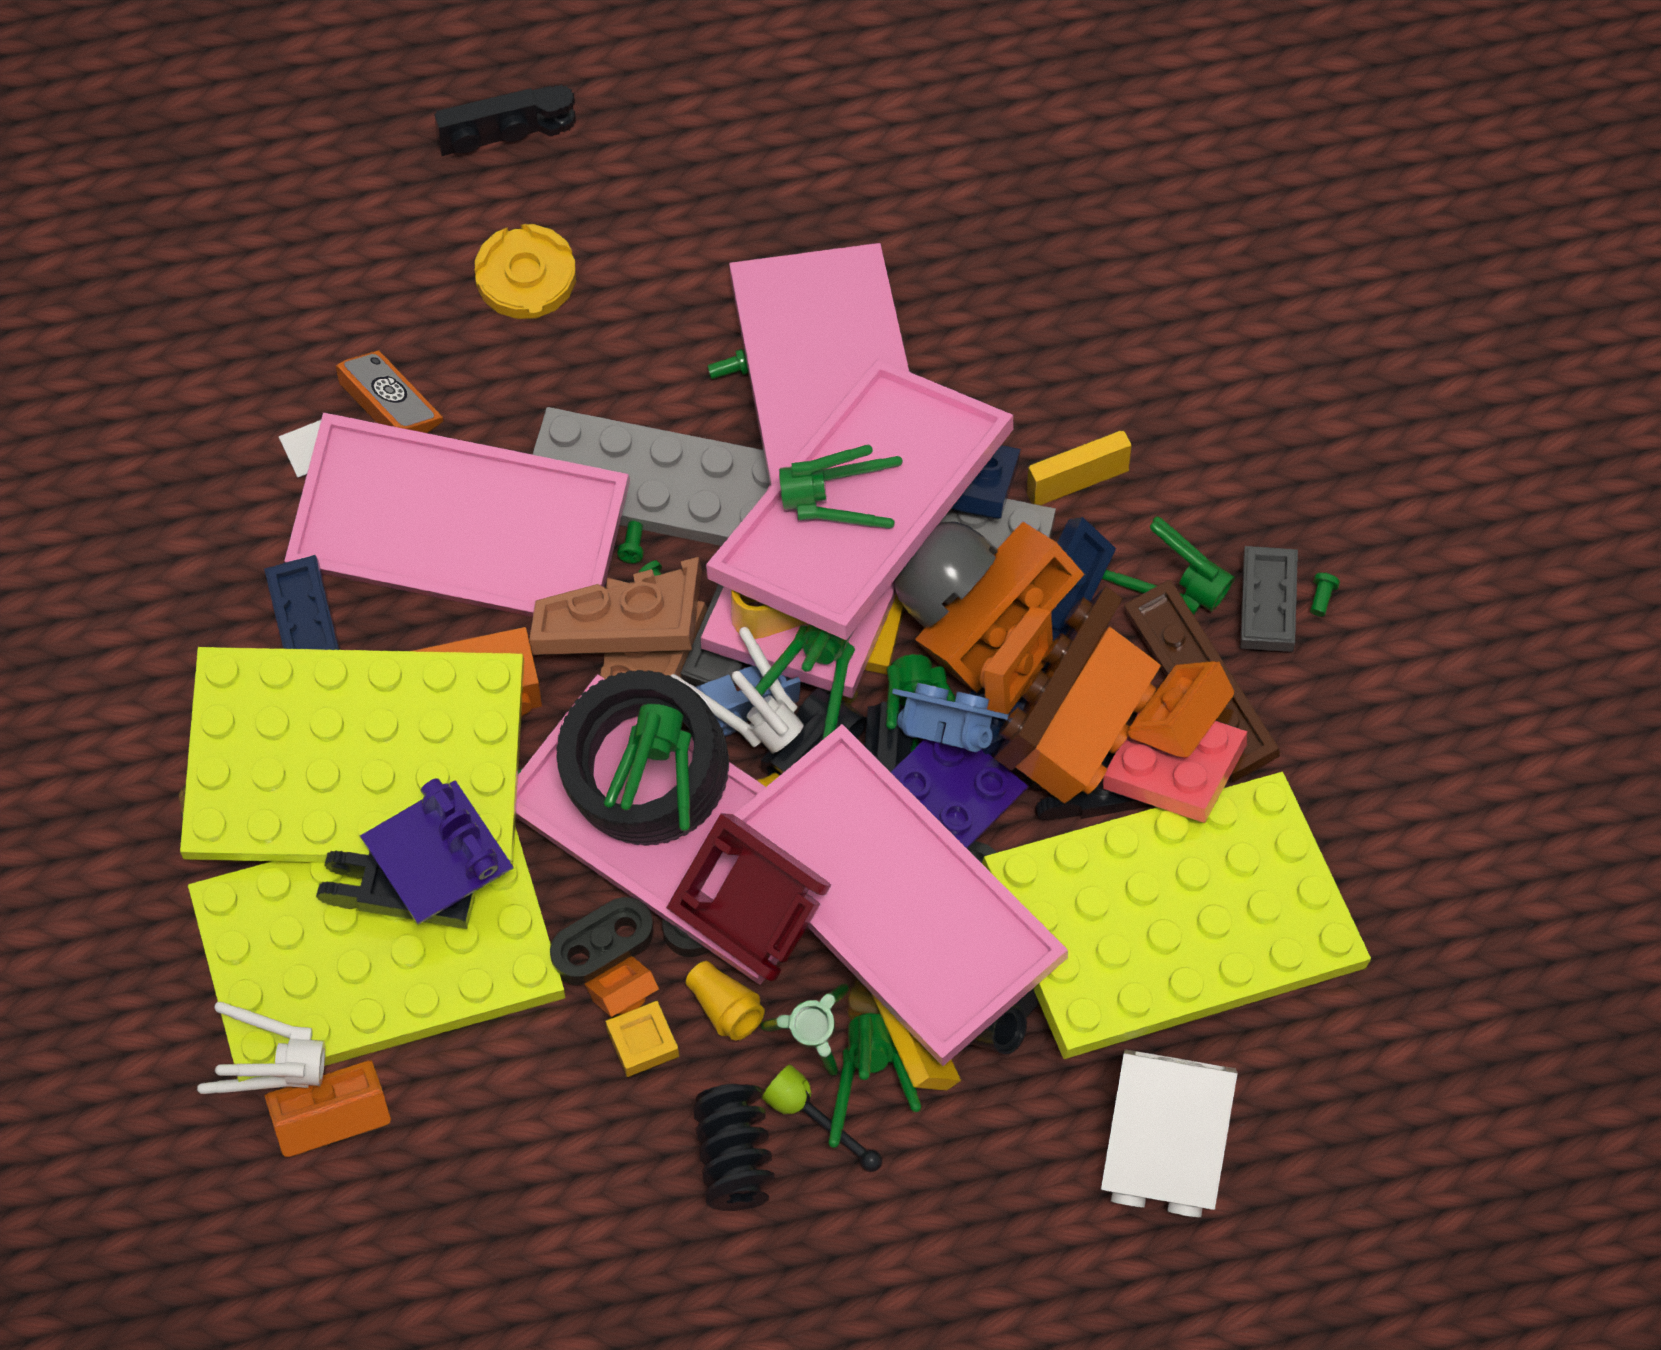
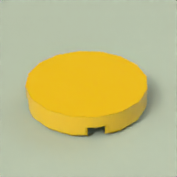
(525, 271)

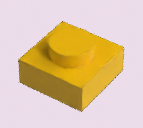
(642, 1038)

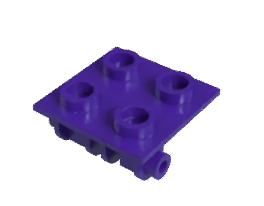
(959, 787)
(436, 851)

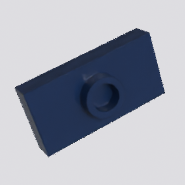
(991, 486)
(302, 605)

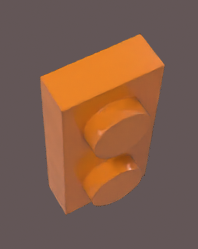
(1017, 660)

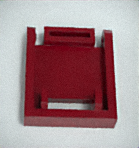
(761, 902)

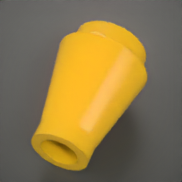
(728, 1004)

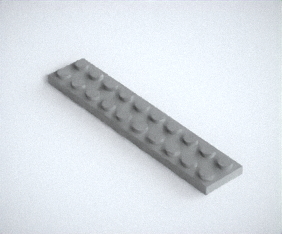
(705, 485)

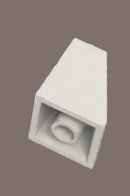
(1169, 1132)

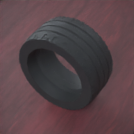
(603, 710)

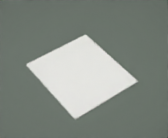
(300, 446)

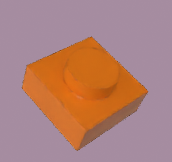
(622, 987)

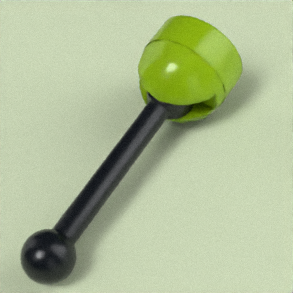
(791, 1094)

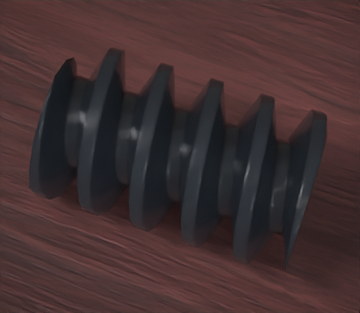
(729, 1146)

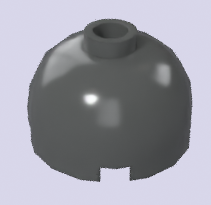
(942, 570)

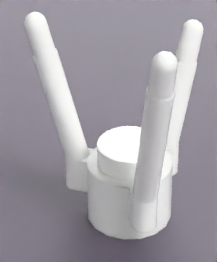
(770, 718)
(296, 1063)

